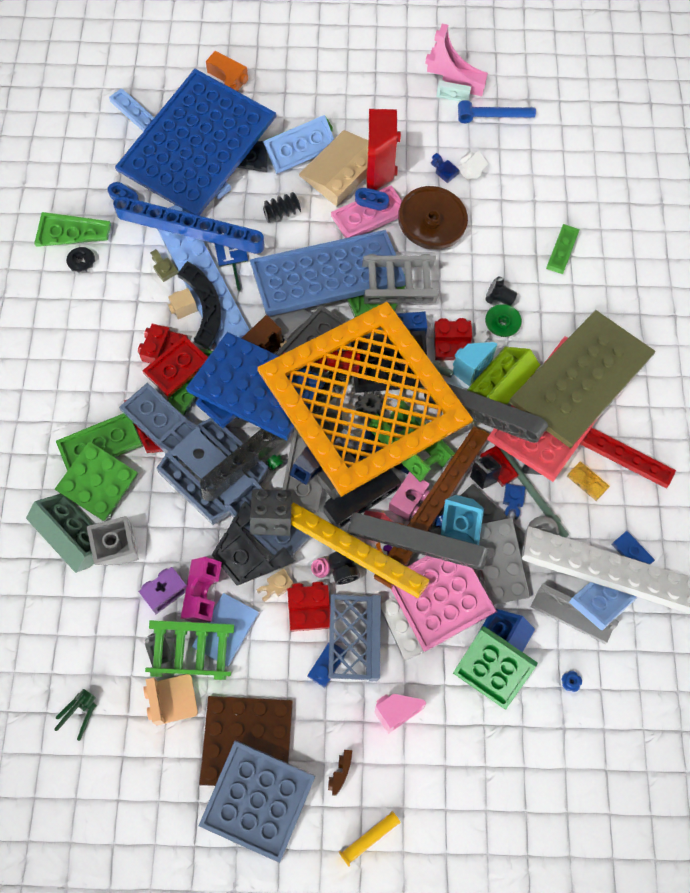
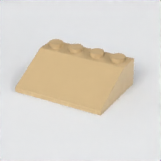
(338, 167)

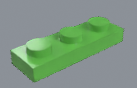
(562, 249)

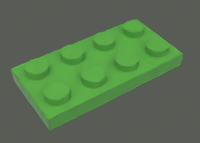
(112, 435)

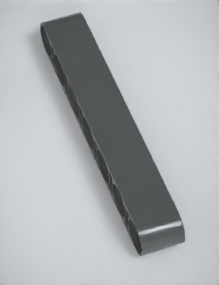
(500, 415)
(418, 541)

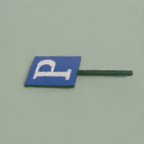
(229, 256)

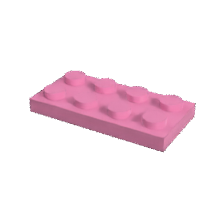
(359, 220)

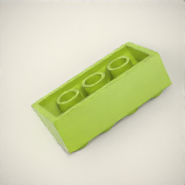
(505, 374)

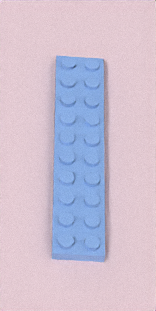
(194, 251)

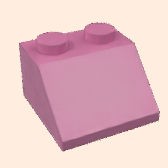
(397, 710)

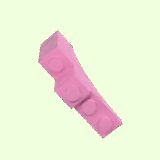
(447, 62)

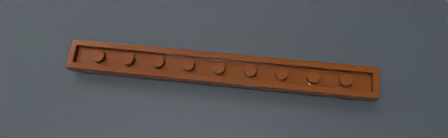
(443, 489)

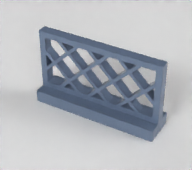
(372, 641)

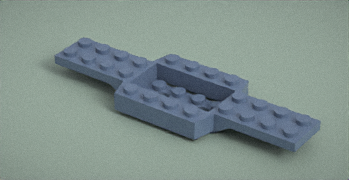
(180, 439)

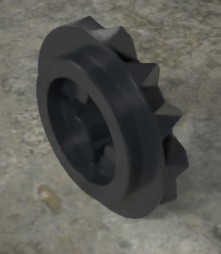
(80, 253)

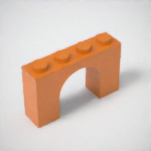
(227, 70)

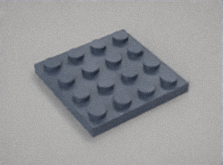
(257, 801)

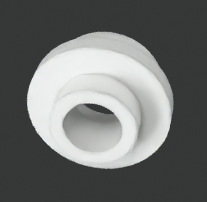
(481, 337)

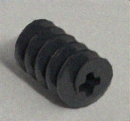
(281, 206)

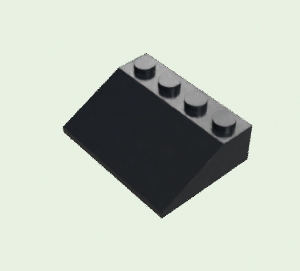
(363, 385)

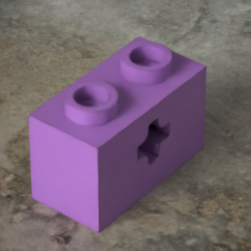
(155, 597)

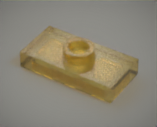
(588, 481)

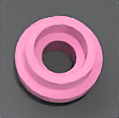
(320, 567)

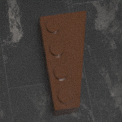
(265, 335)

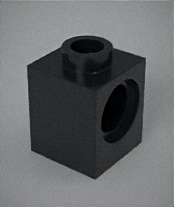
(485, 471)

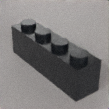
(361, 499)

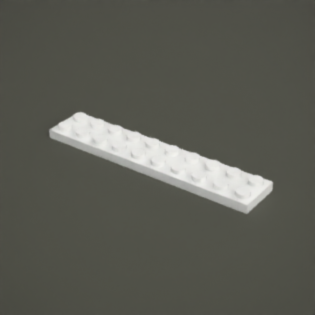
(607, 569)

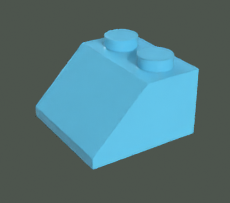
(473, 360)
(462, 519)

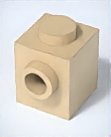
(182, 303)

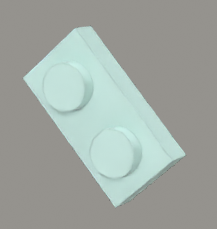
(453, 91)

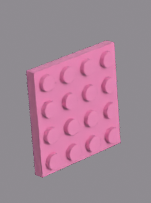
(447, 605)

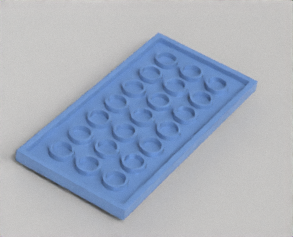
(321, 273)

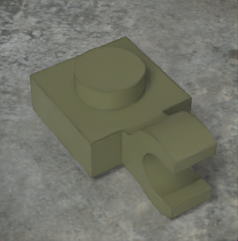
(163, 268)

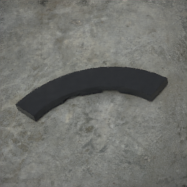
(210, 304)

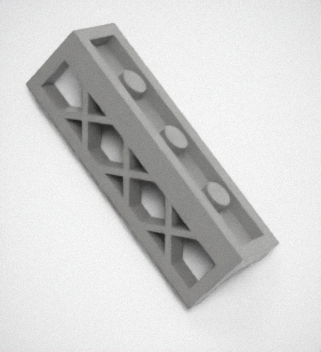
(558, 607)

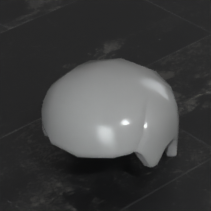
(545, 523)

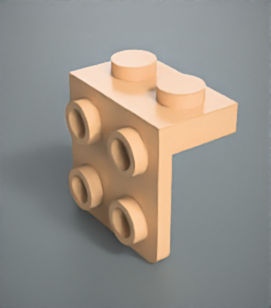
(170, 699)

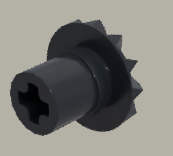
(501, 293)

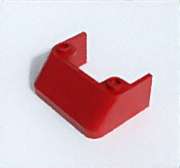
(382, 147)

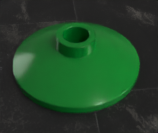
(505, 314)

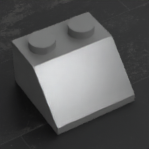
(112, 542)

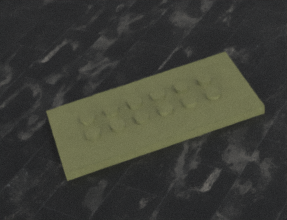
(583, 377)

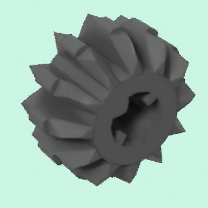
(370, 400)

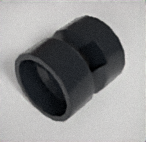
(344, 569)

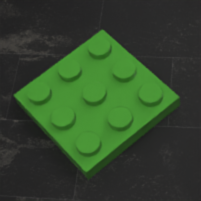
(96, 481)

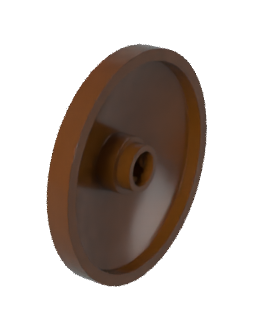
(432, 217)

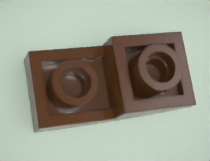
(337, 781)

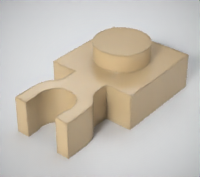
(277, 584)

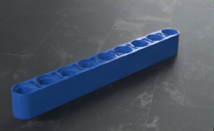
(189, 225)

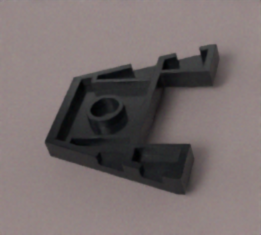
(242, 557)

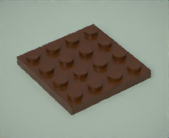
(252, 721)

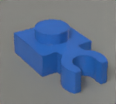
(513, 498)

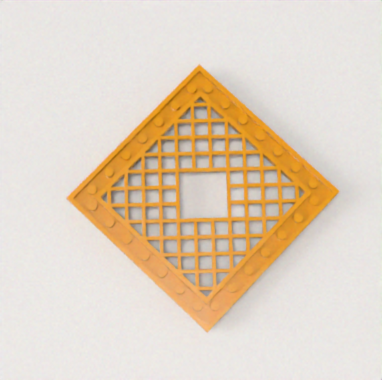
(313, 434)

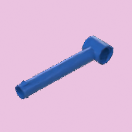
(467, 112)

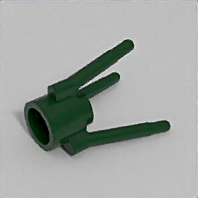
(83, 701)

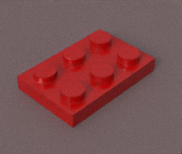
(175, 366)

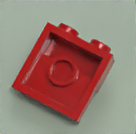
(450, 337)
(157, 342)
(308, 607)

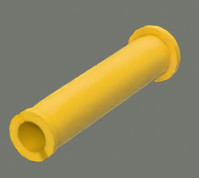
(369, 838)

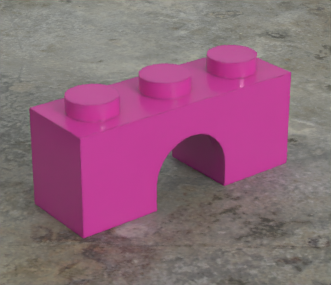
(201, 576)

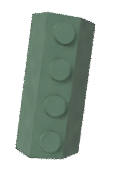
(64, 529)

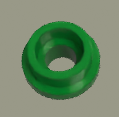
(274, 462)

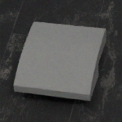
(290, 321)

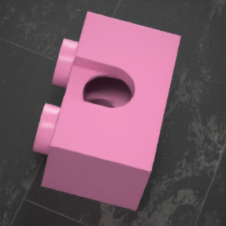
(401, 504)

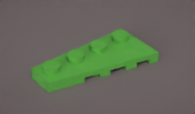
(65, 229)

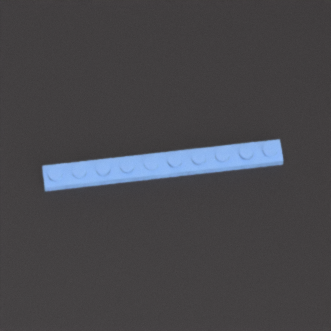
(142, 119)

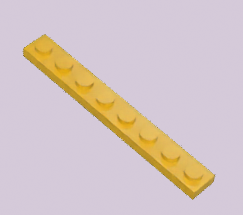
(358, 551)

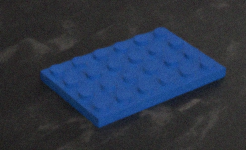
(234, 384)

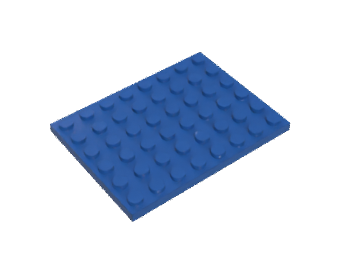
(196, 142)

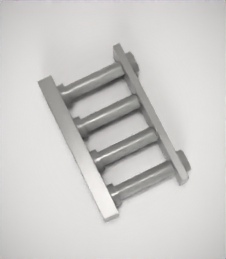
(391, 294)

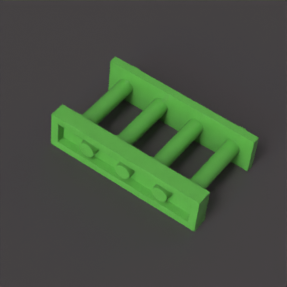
(439, 452)
(181, 629)

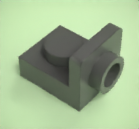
(150, 643)

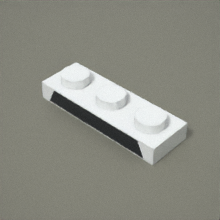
(400, 629)

